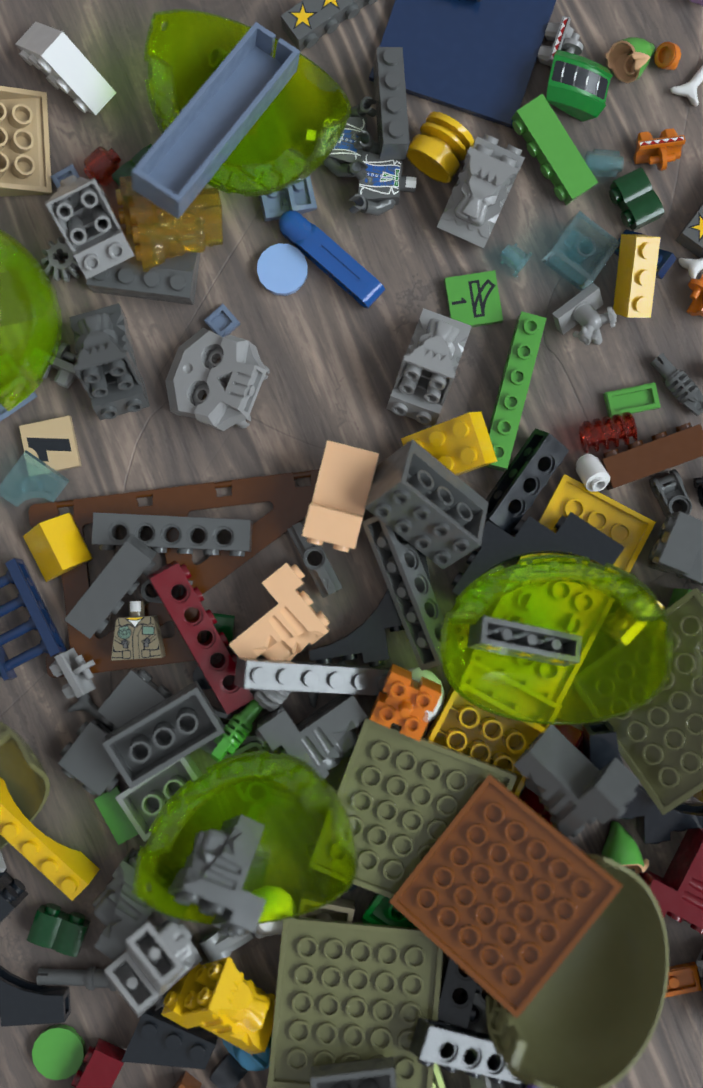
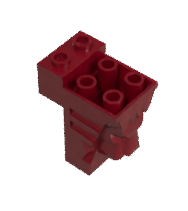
(681, 888)

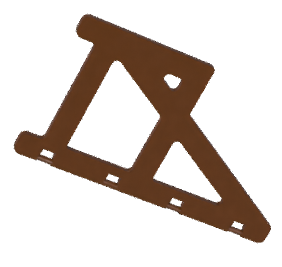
(289, 508)

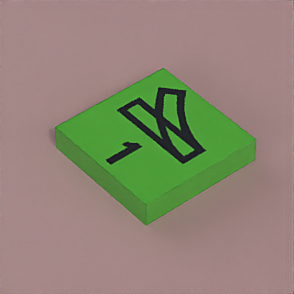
(474, 298)

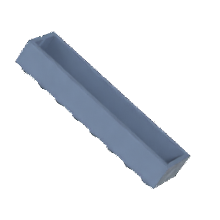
(215, 121)

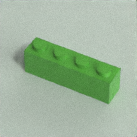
(553, 149)

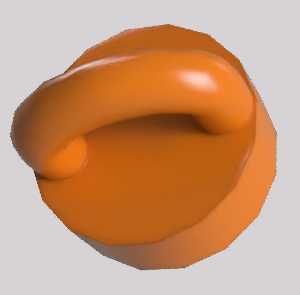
(667, 56)

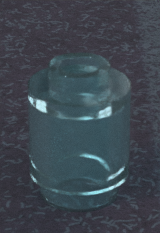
(604, 162)

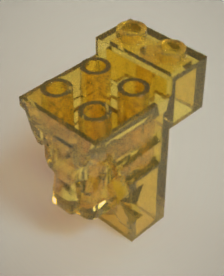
(164, 235)

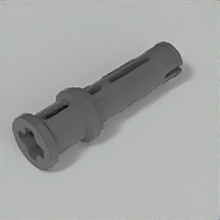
(91, 978)

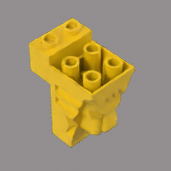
(224, 1004)

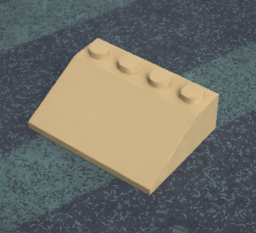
(24, 143)

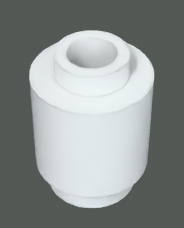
(592, 473)

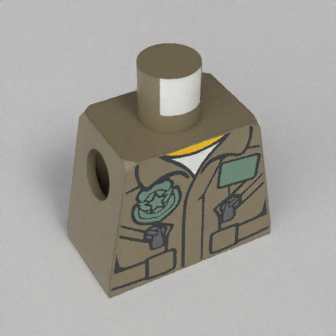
(137, 635)

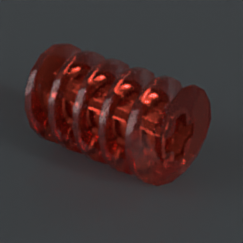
(607, 431)

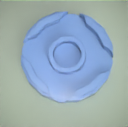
(282, 269)

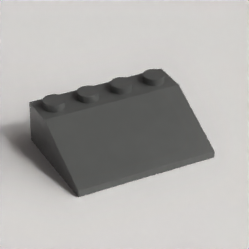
(168, 282)

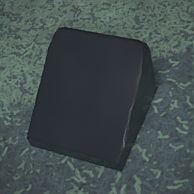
(227, 1072)

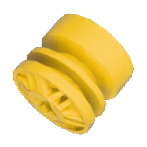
(440, 147)

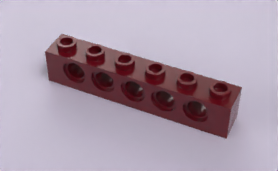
(163, 581)

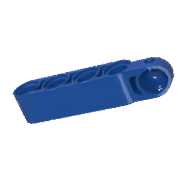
(330, 258)

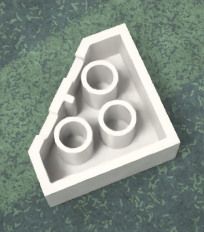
(65, 67)

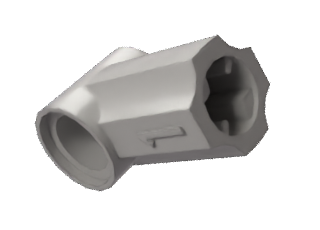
(219, 946)

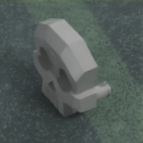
(228, 384)

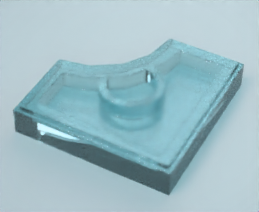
(30, 480)

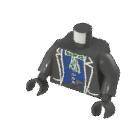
(345, 159)
(382, 180)

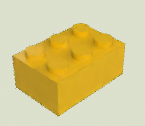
(458, 443)

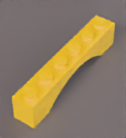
(61, 865)

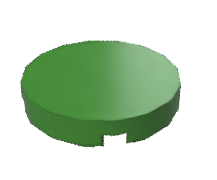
(58, 1052)

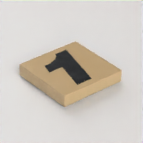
(52, 442)

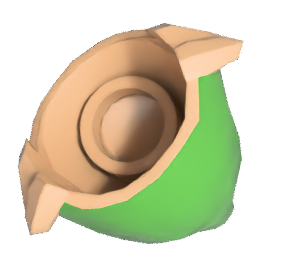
(629, 58)
(623, 849)

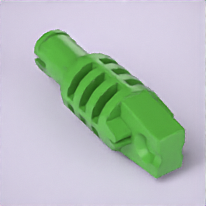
(236, 731)

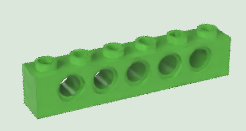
(514, 387)

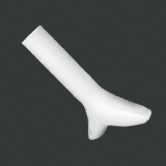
(690, 88)
(693, 265)

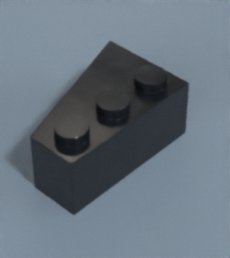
(168, 1043)

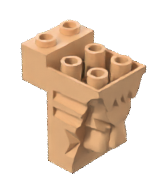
(340, 496)
(286, 626)

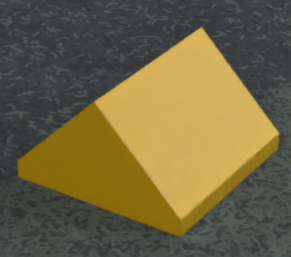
(57, 546)

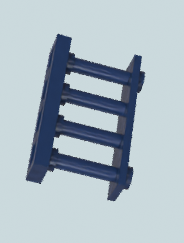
(38, 620)

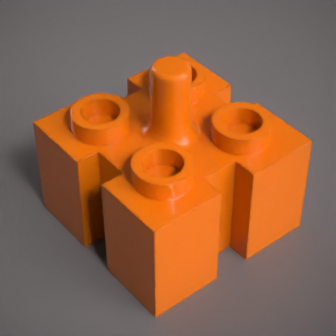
(406, 702)

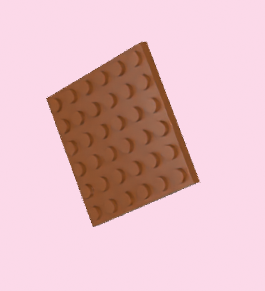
(505, 895)

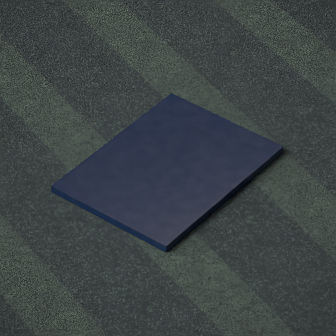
(469, 51)

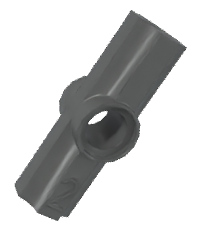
(323, 574)

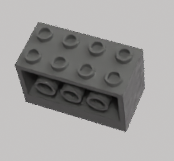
(427, 505)

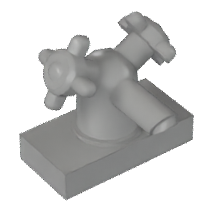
(582, 310)

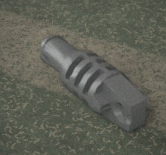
(679, 385)

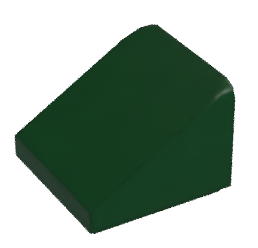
(226, 624)

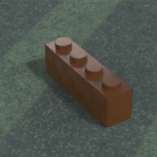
(650, 458)

